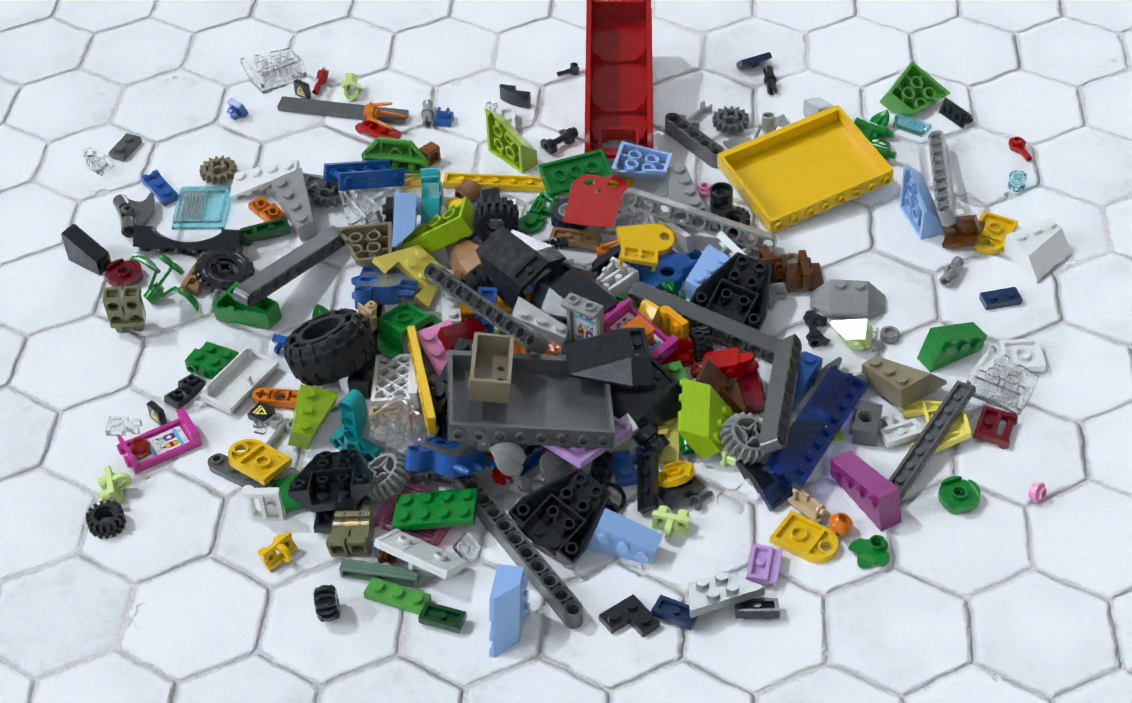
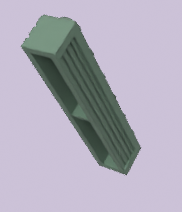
(365, 571)

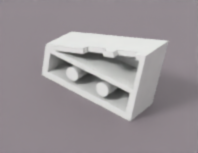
(618, 279)
(540, 321)

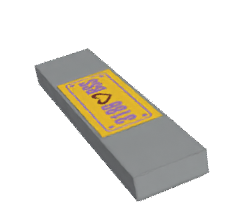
(681, 238)

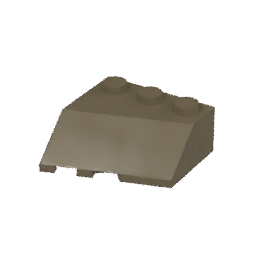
(899, 382)

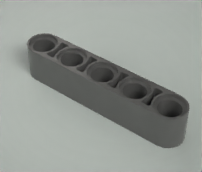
(692, 139)

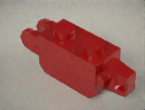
(730, 362)

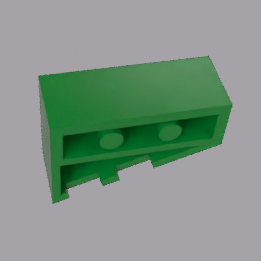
(262, 315)

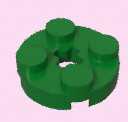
(959, 504)

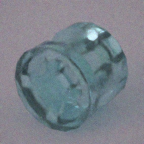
(1017, 181)

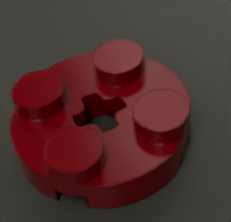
(132, 273)

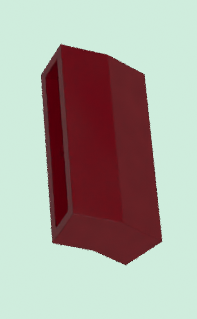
(465, 330)
(752, 392)

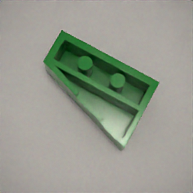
(950, 344)

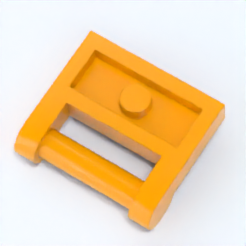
(678, 325)

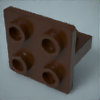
(964, 232)
(778, 263)
(803, 275)

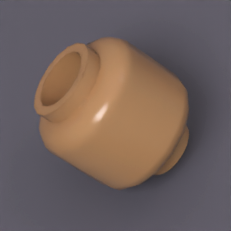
(468, 188)

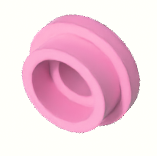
(704, 189)
(1037, 492)

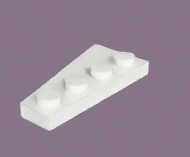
(249, 180)

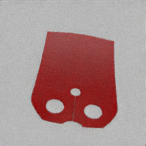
(594, 208)

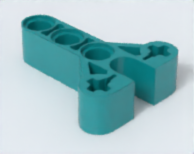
(431, 194)
(351, 432)

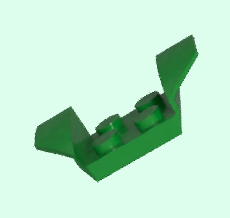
(393, 327)

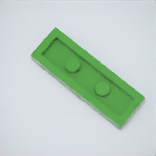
(396, 595)

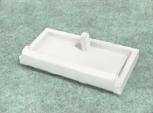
(238, 380)
(420, 554)

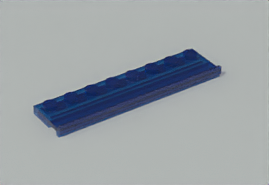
(816, 427)

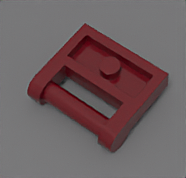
(989, 423)

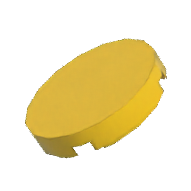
(676, 473)

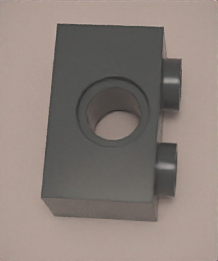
(866, 424)

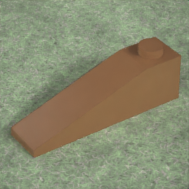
(463, 257)

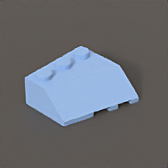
(640, 162)
(507, 607)

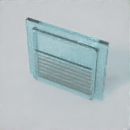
(202, 208)

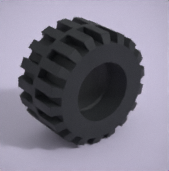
(494, 208)

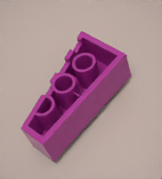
(868, 489)

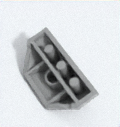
(848, 298)

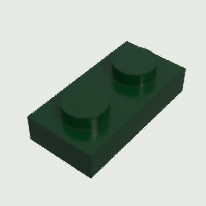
(442, 617)

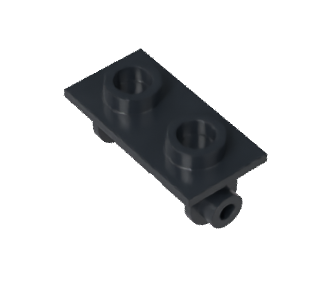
(955, 113)

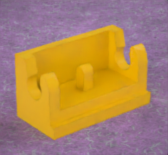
(638, 255)

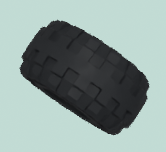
(329, 347)

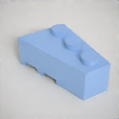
(707, 264)
(624, 538)

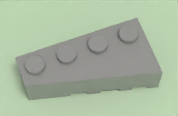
(683, 190)
(294, 200)

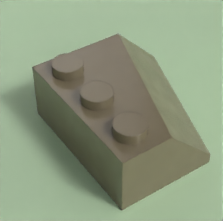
(368, 242)

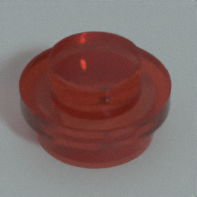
(140, 446)

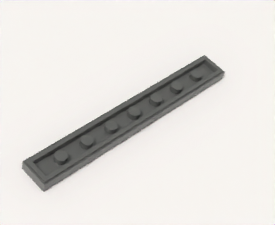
(336, 109)
(931, 436)

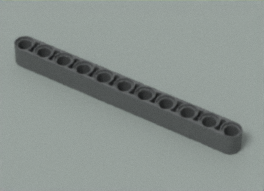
(487, 309)
(524, 554)

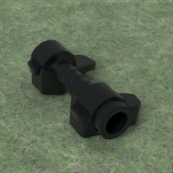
(567, 136)
(815, 337)

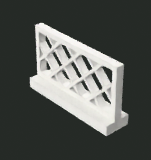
(409, 389)

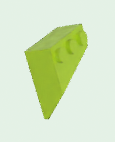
(508, 143)
(702, 417)

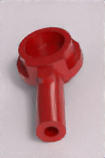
(322, 76)
(1018, 145)

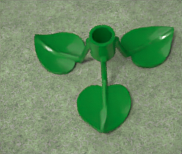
(156, 290)

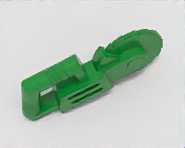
(534, 218)

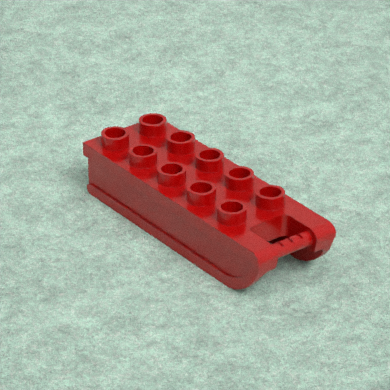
(618, 74)

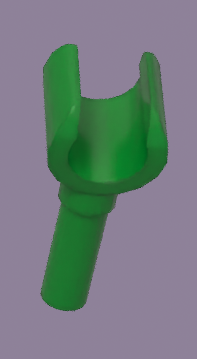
(670, 287)

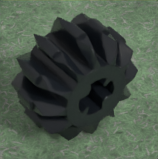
(326, 603)

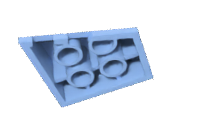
(918, 204)
(406, 211)

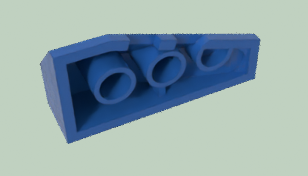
(807, 373)

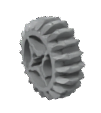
(742, 437)
(388, 475)

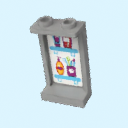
(583, 317)

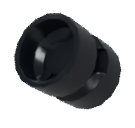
(720, 197)
(478, 279)
(650, 438)

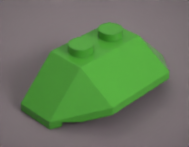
(400, 153)

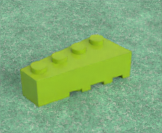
(443, 229)

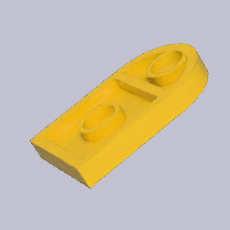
(994, 232)
(646, 236)
(258, 460)
(805, 538)

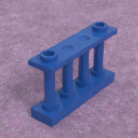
(363, 174)

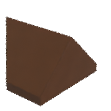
(732, 396)

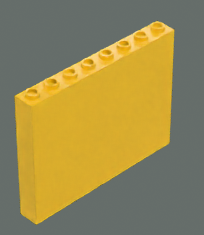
(804, 168)

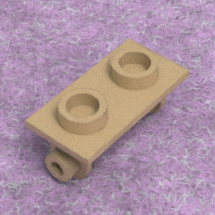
(368, 312)
(808, 506)

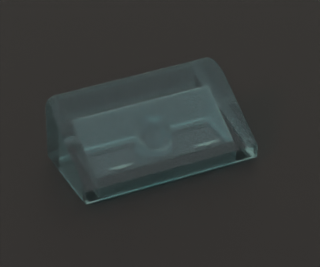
(911, 125)

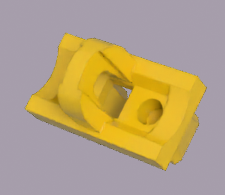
(281, 543)

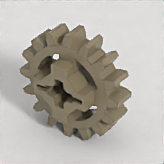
(218, 170)

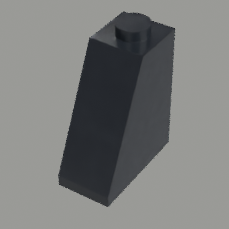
(85, 250)

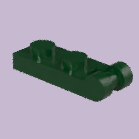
(265, 231)

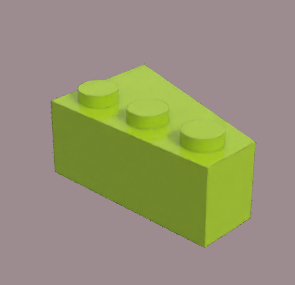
(309, 414)

